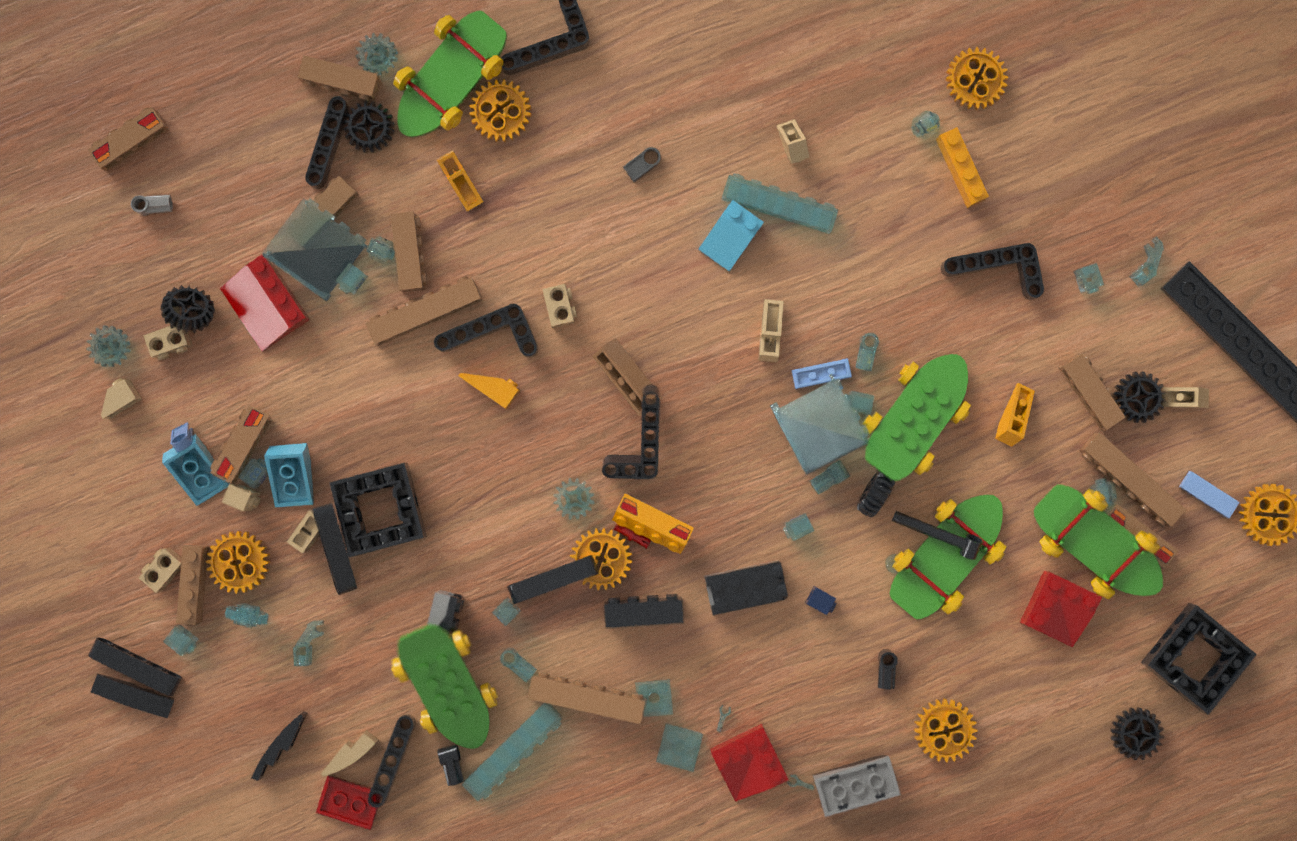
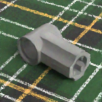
(154, 204)

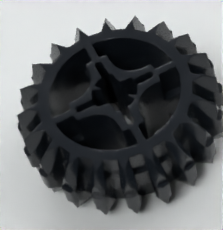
(376, 126)
(187, 309)
(1138, 389)
(875, 494)
(1137, 749)

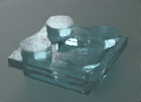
(663, 689)

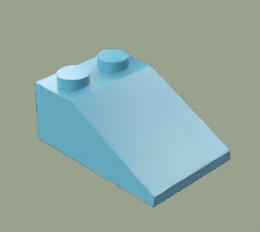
(731, 235)
(193, 471)
(290, 474)

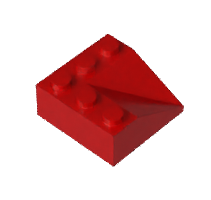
(1060, 608)
(749, 763)

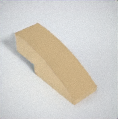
(771, 331)
(350, 753)

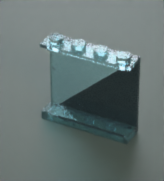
(314, 248)
(821, 426)

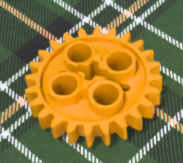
(991, 87)
(489, 97)
(1272, 497)
(617, 564)
(220, 566)
(949, 747)

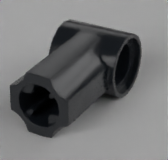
(886, 671)
(450, 760)

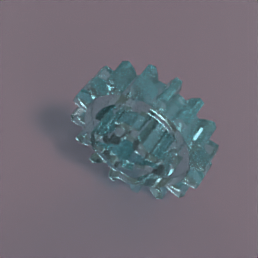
(380, 47)
(113, 340)
(567, 509)
(246, 615)

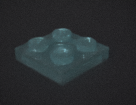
(679, 747)

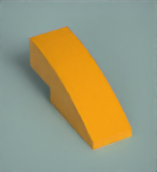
(459, 180)

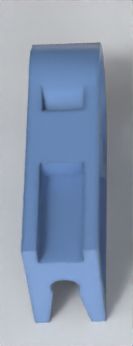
(181, 437)

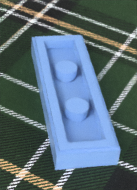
(820, 373)
(1209, 494)

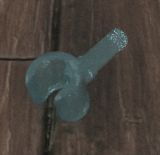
(722, 717)
(800, 783)

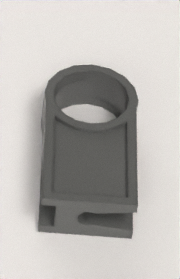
(638, 167)

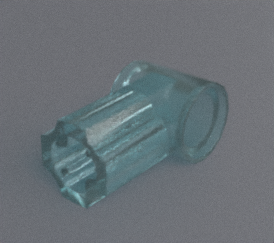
(866, 354)
(832, 475)
(519, 666)

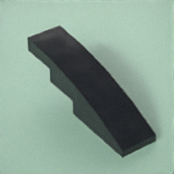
(132, 695)
(283, 741)

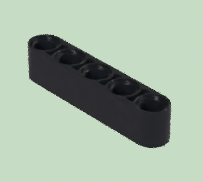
(330, 151)
(334, 548)
(553, 579)
(134, 666)
(385, 768)

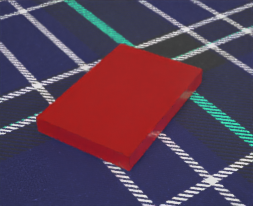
(347, 802)

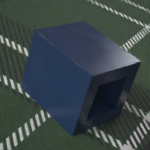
(821, 601)

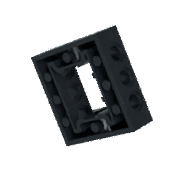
(350, 516)
(1220, 677)

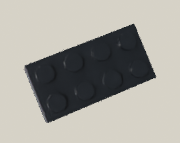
(643, 611)

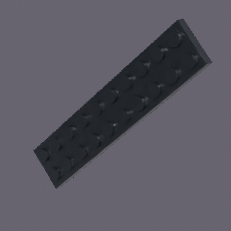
(1235, 335)

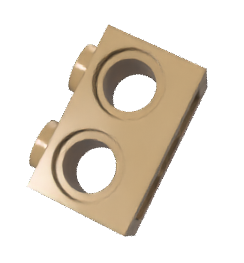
(555, 306)
(167, 336)
(241, 497)
(305, 534)
(164, 572)

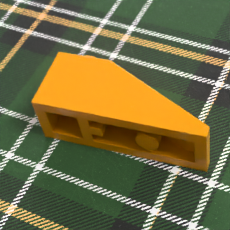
(495, 388)
(1016, 415)

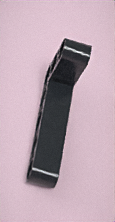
(551, 43)
(998, 261)
(489, 328)
(646, 458)

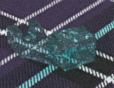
(1154, 255)
(305, 639)

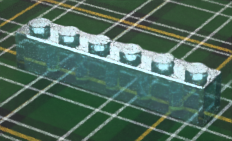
(780, 204)
(512, 750)

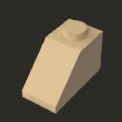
(793, 141)
(1186, 397)
(119, 398)

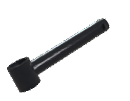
(968, 546)

